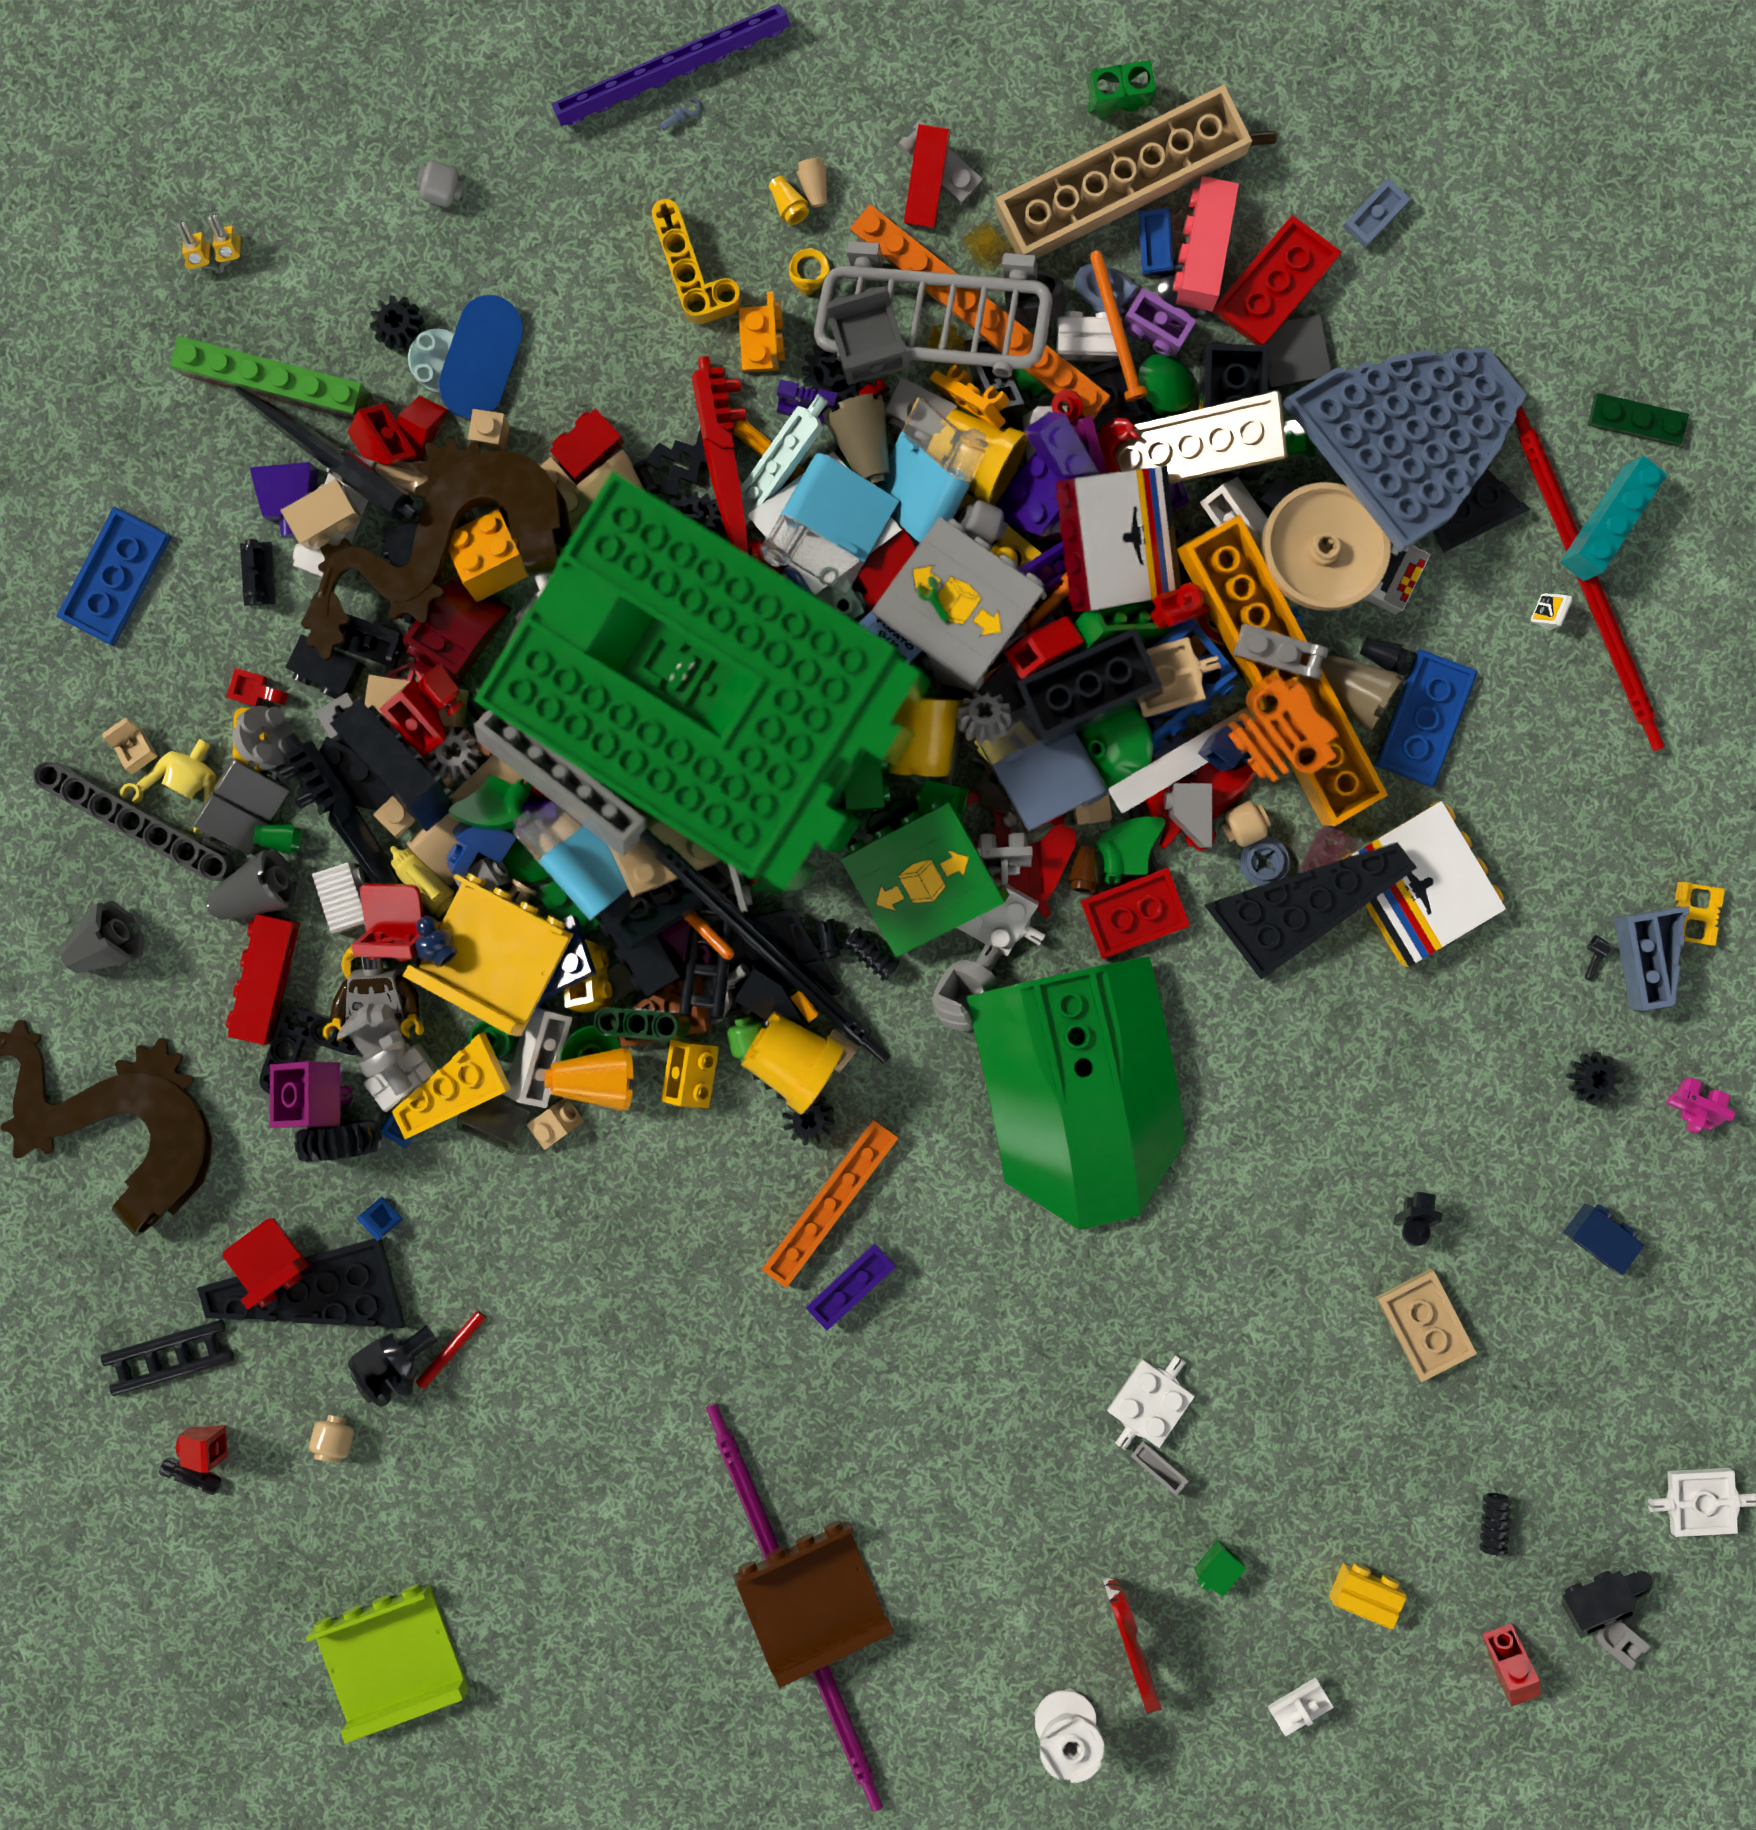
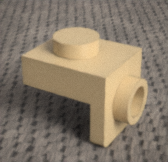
(130, 745)
(555, 1123)

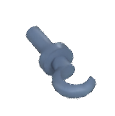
(679, 115)

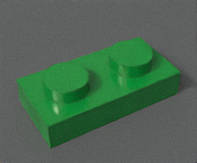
(562, 907)

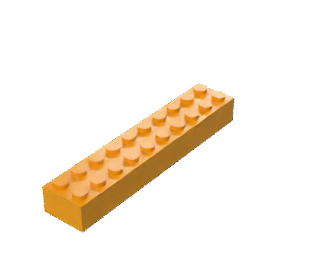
(1243, 592)

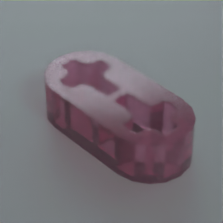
(1317, 845)

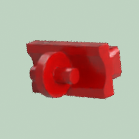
(1179, 606)

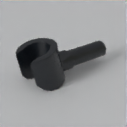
(1600, 949)

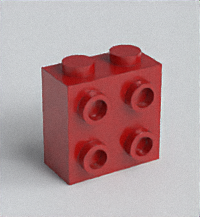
(883, 567)

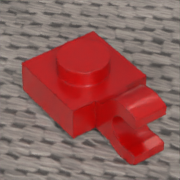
(252, 688)

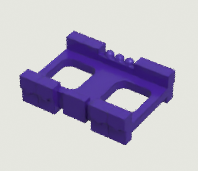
(788, 392)

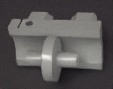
(1005, 860)

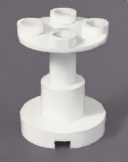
(1068, 1736)

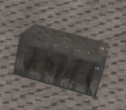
(495, 1122)

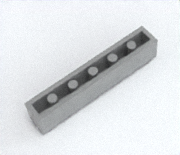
(562, 783)

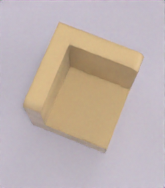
(1094, 813)

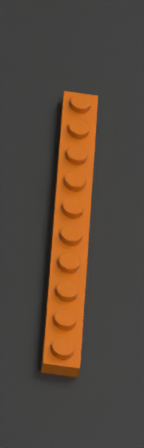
(908, 254)

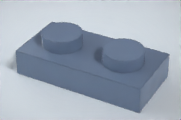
(1376, 212)

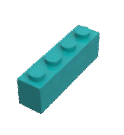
(1613, 518)

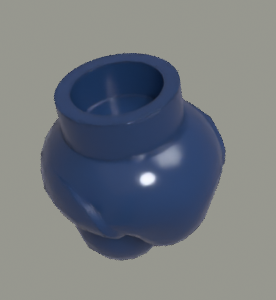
(434, 944)

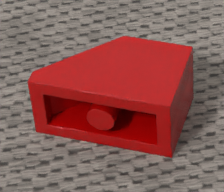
(380, 436)
(415, 718)
(202, 1447)

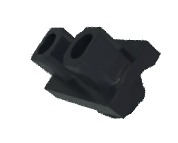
(1418, 1218)

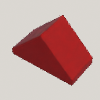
(420, 424)

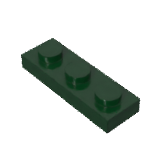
(1638, 419)

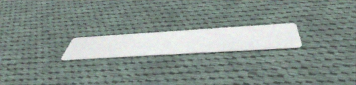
(1166, 769)

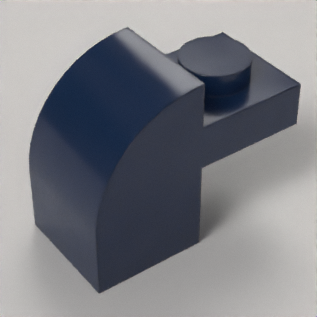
(1221, 751)

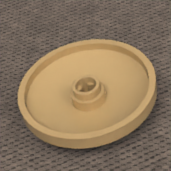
(1324, 547)

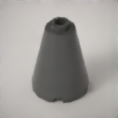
(255, 888)

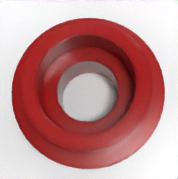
(1074, 401)

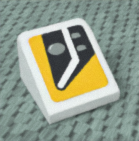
(1551, 610)

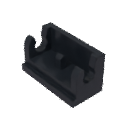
(372, 641)

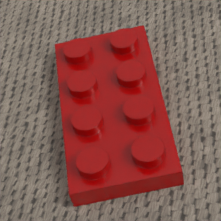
(1276, 281)

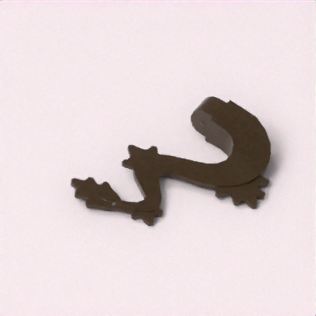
(453, 487)
(148, 1088)

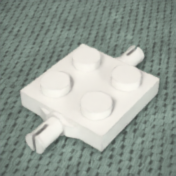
(1005, 923)
(1150, 1402)
(1702, 1502)

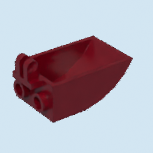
(455, 631)

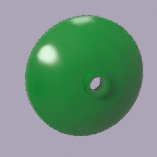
(1124, 745)

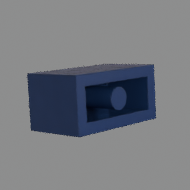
(1603, 1238)

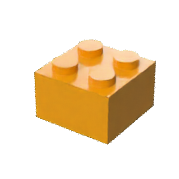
(486, 555)

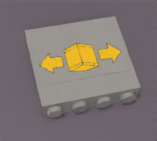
(976, 590)

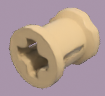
(521, 891)

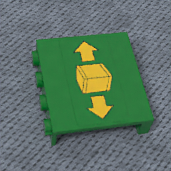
(922, 877)

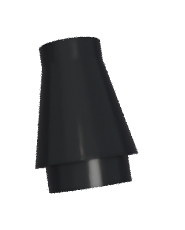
(1384, 654)

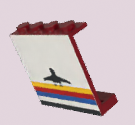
(1118, 538)

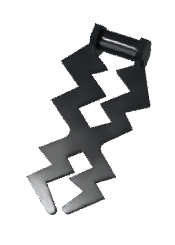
(671, 485)

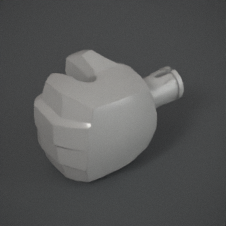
(963, 980)

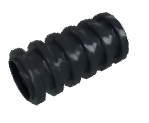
(871, 954)
(1495, 1524)

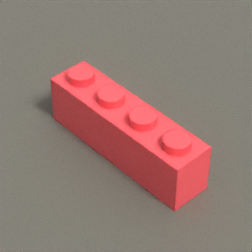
(1206, 244)

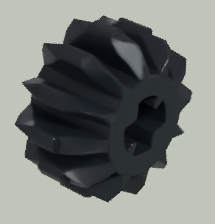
(385, 317)
(1585, 1084)
(810, 1130)

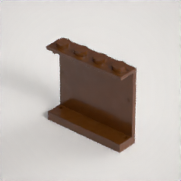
(811, 1603)

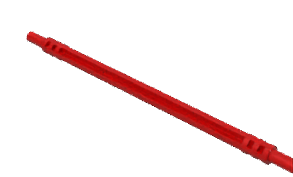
(1592, 587)

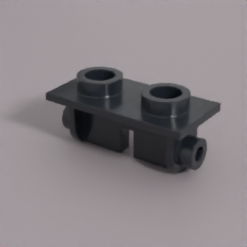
(257, 573)

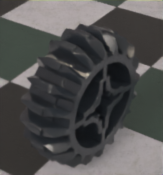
(338, 1142)

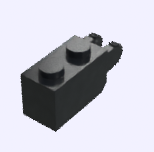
(1605, 1600)

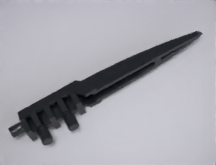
(341, 463)
(331, 797)

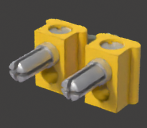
(197, 250)

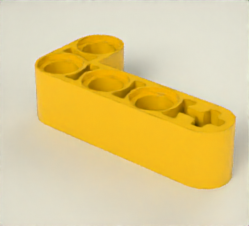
(686, 262)

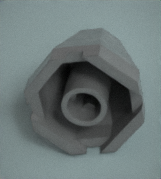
(102, 939)

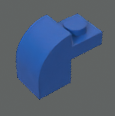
(474, 840)

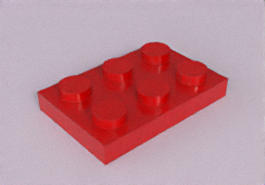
(1134, 913)

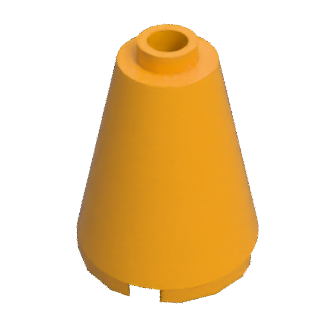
(594, 1079)

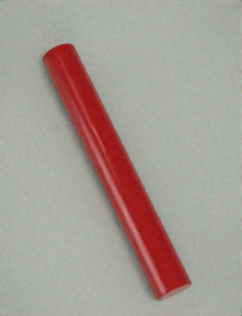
(450, 1349)

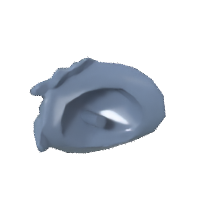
(1089, 291)

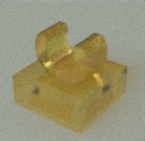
(982, 243)
(936, 334)

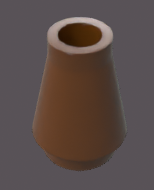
(1085, 870)

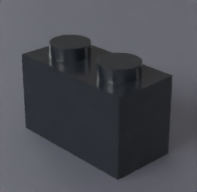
(335, 675)

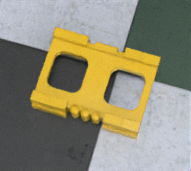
(1707, 915)

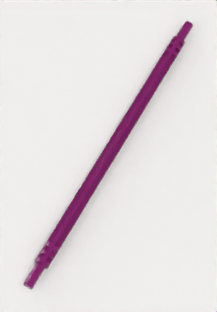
(767, 1543)

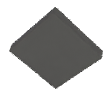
(1298, 353)

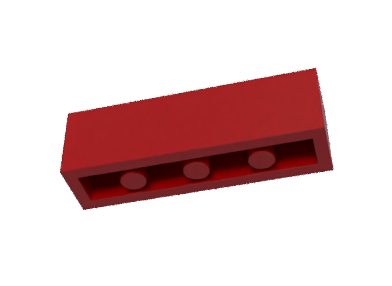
(262, 979)

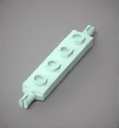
(782, 457)

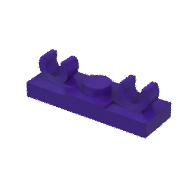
(850, 1286)

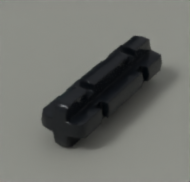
(189, 1477)

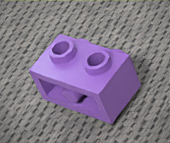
(1158, 323)

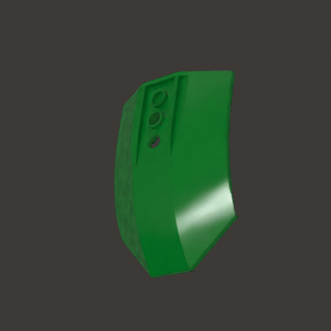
(1072, 1141)

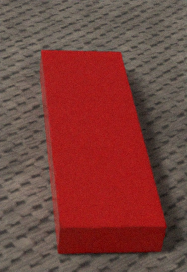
(927, 175)

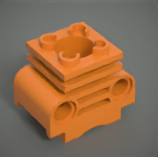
(1282, 729)

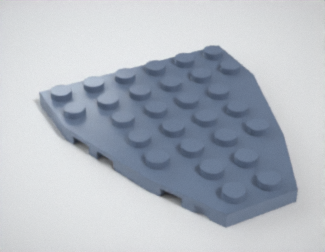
(1411, 432)

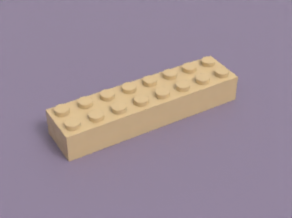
(1123, 174)

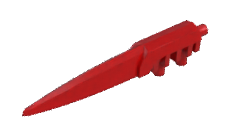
(717, 431)

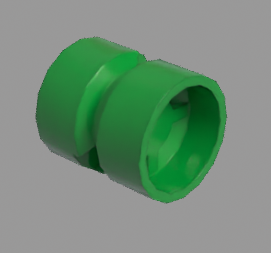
(500, 1041)

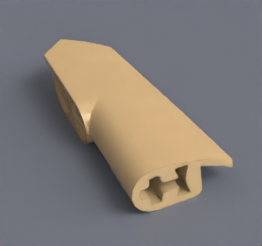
(436, 843)

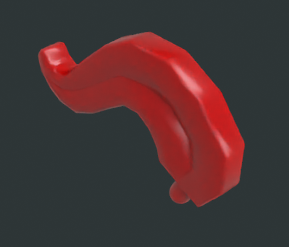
(1110, 436)

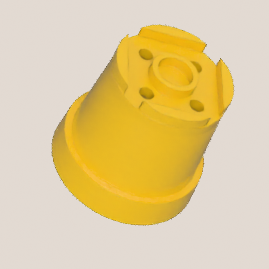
(1000, 460)
(934, 731)
(792, 1060)

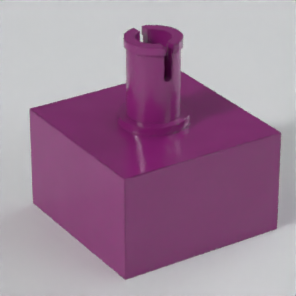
(306, 1094)

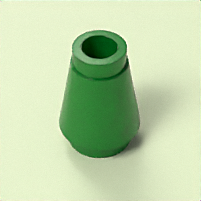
(280, 837)

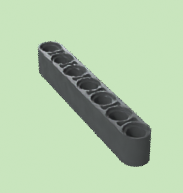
(120, 819)

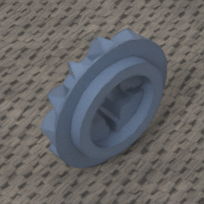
(1279, 861)

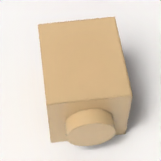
(489, 430)

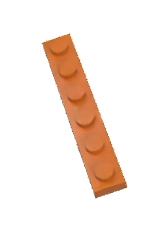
(829, 1203)

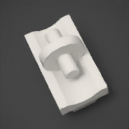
(1300, 1707)

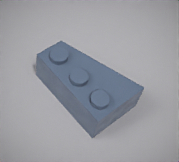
(1650, 955)

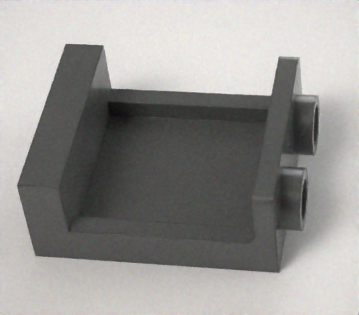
(867, 335)

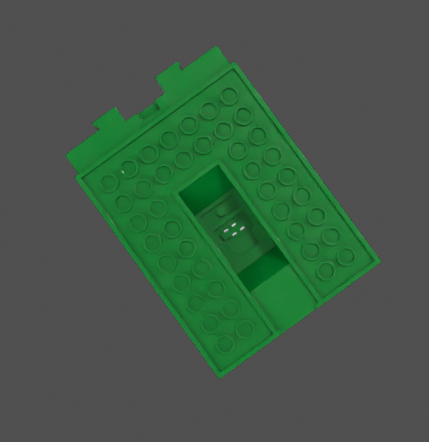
(702, 686)

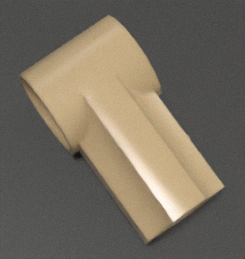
(403, 475)

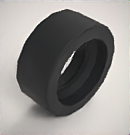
(1027, 313)

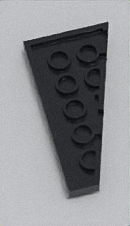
(1293, 912)
(336, 1289)

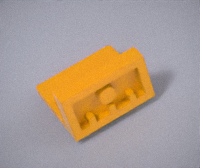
(759, 340)

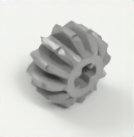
(984, 717)
(455, 765)

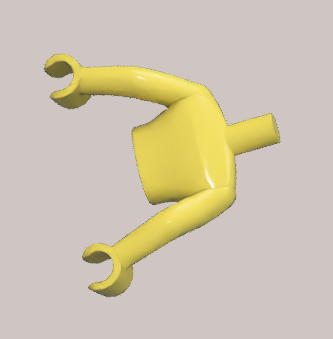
(182, 774)

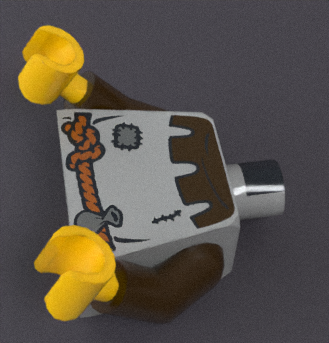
(377, 987)

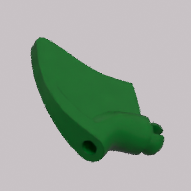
(493, 805)
(1128, 847)

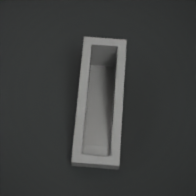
(1160, 1468)

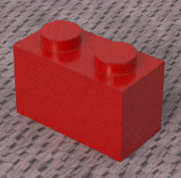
(586, 445)

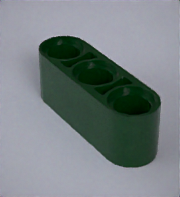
(628, 1023)

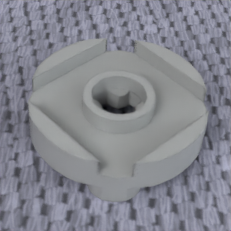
(247, 740)

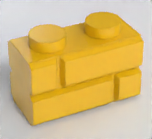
(1368, 1595)

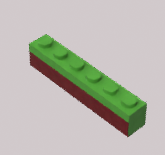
(268, 378)

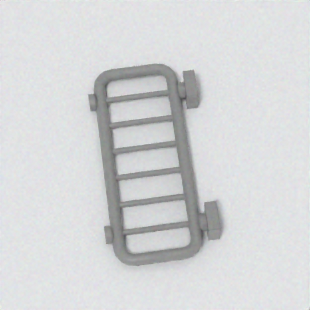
(1019, 276)

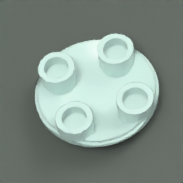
(428, 356)

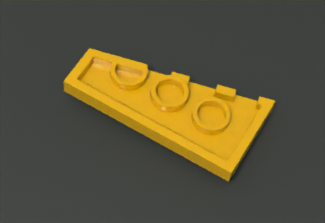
(460, 1085)

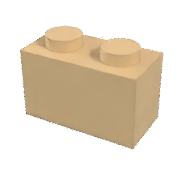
(321, 515)

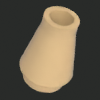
(814, 181)

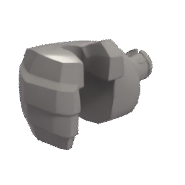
(380, 1042)

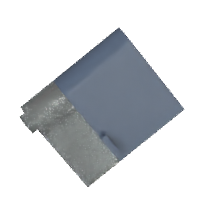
(1041, 778)

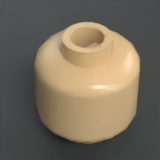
(1246, 824)
(331, 1439)

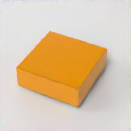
(806, 1007)

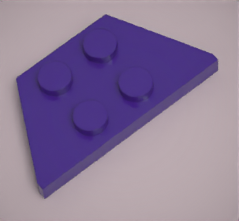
(1031, 498)

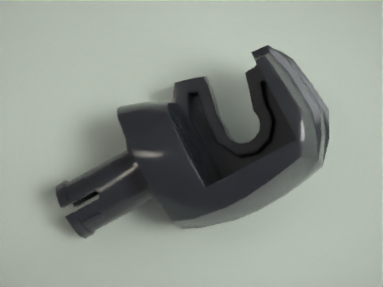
(388, 1366)

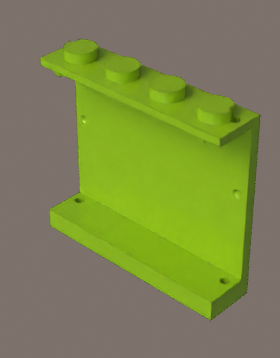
(390, 1661)

